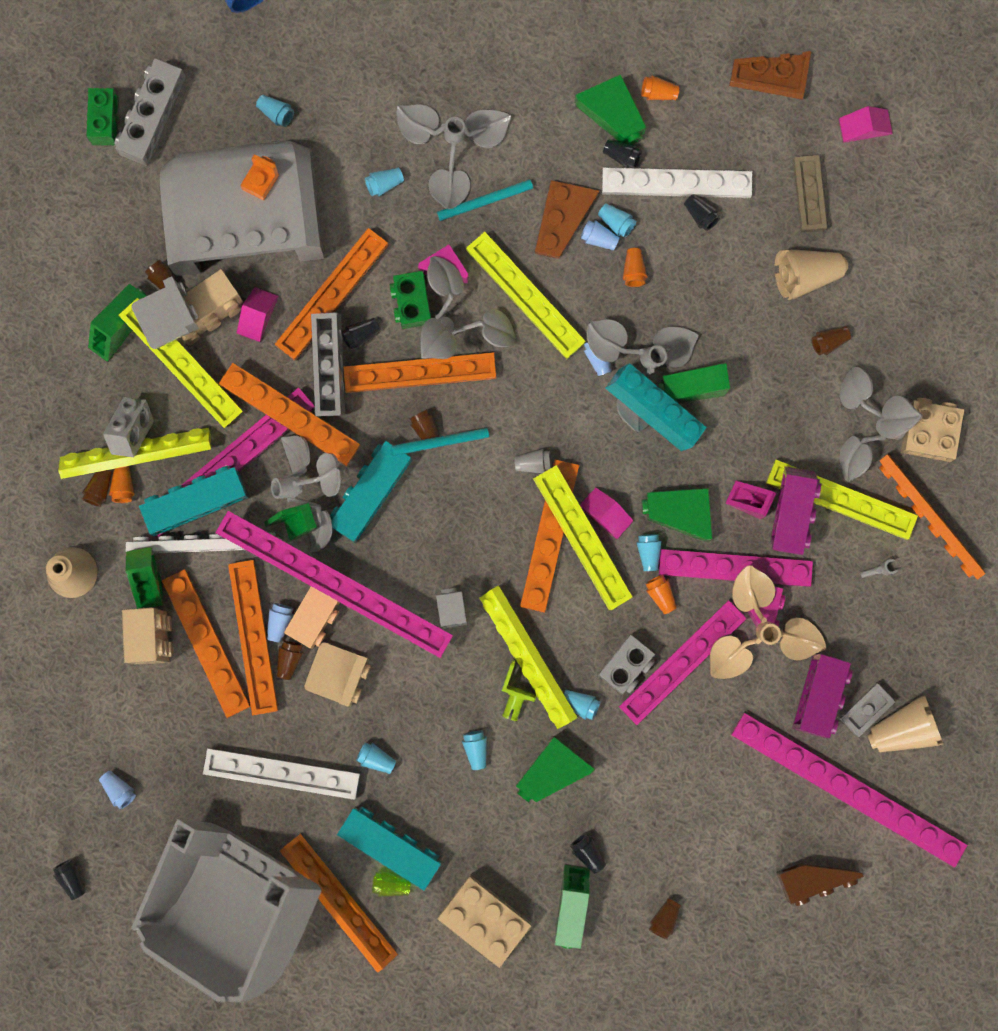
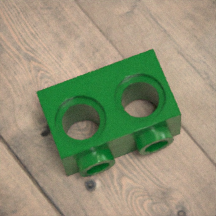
(102, 116)
(416, 299)
(144, 578)

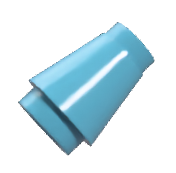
(277, 111)
(383, 181)
(618, 220)
(649, 551)
(582, 704)
(476, 749)
(374, 758)

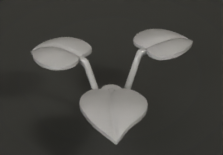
(485, 126)
(438, 332)
(671, 347)
(895, 420)
(289, 486)

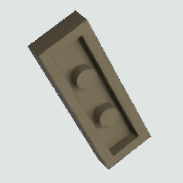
(810, 193)

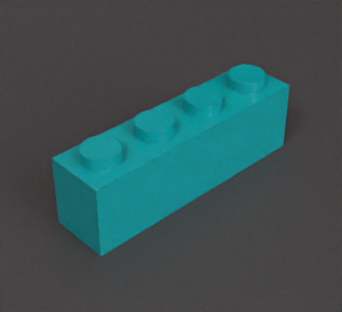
(655, 407)
(369, 493)
(193, 501)
(389, 848)

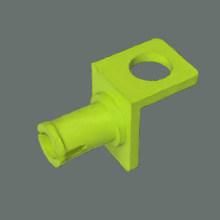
(516, 696)

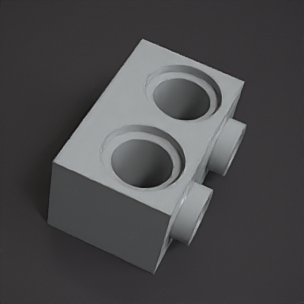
(128, 427)
(451, 608)
(621, 660)

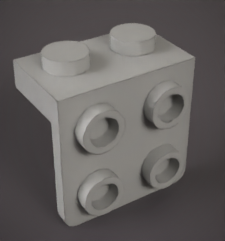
(165, 314)

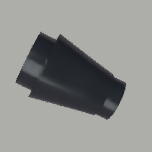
(623, 153)
(702, 213)
(358, 333)
(588, 853)
(69, 879)

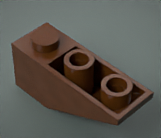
(809, 880)

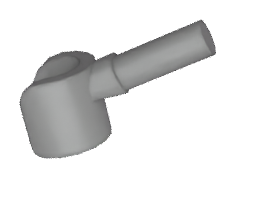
(878, 570)

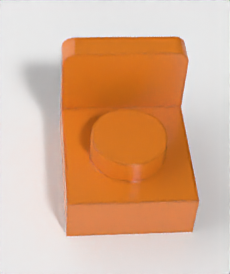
(260, 177)

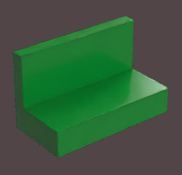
(297, 521)

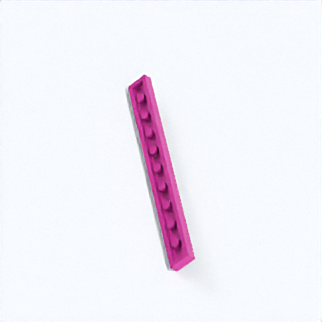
(334, 584)
(849, 790)

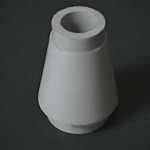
(534, 462)

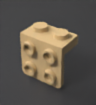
(337, 674)

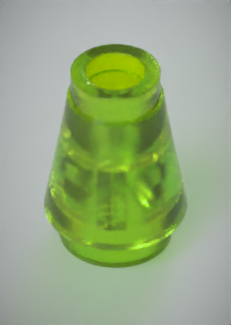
(390, 885)

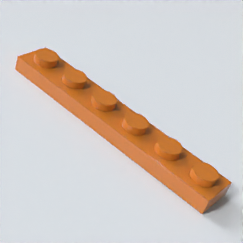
(332, 292)
(419, 372)
(289, 414)
(937, 526)
(546, 550)
(253, 637)
(206, 643)
(340, 903)

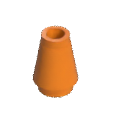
(659, 89)
(634, 268)
(121, 485)
(661, 593)

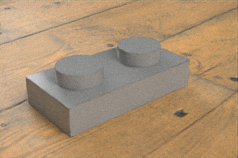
(867, 710)

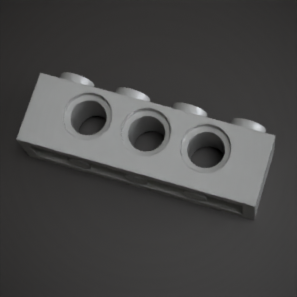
(142, 148)
(328, 364)

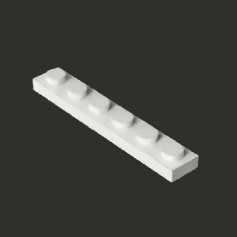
(676, 182)
(190, 544)
(281, 773)

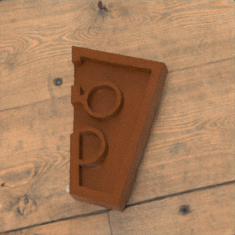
(774, 75)
(562, 215)

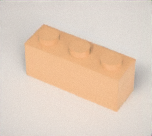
(312, 617)

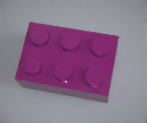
(795, 510)
(822, 696)

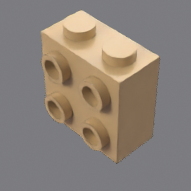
(936, 432)

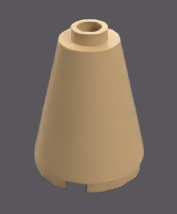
(807, 271)
(71, 572)
(906, 729)

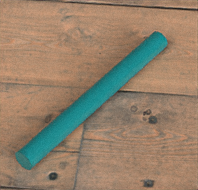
(485, 200)
(439, 441)

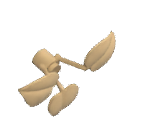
(749, 592)

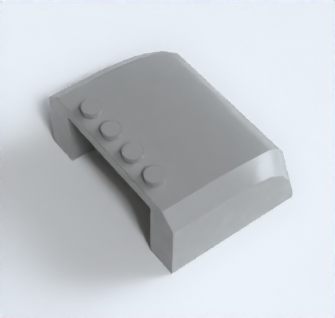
(215, 219)
(223, 912)

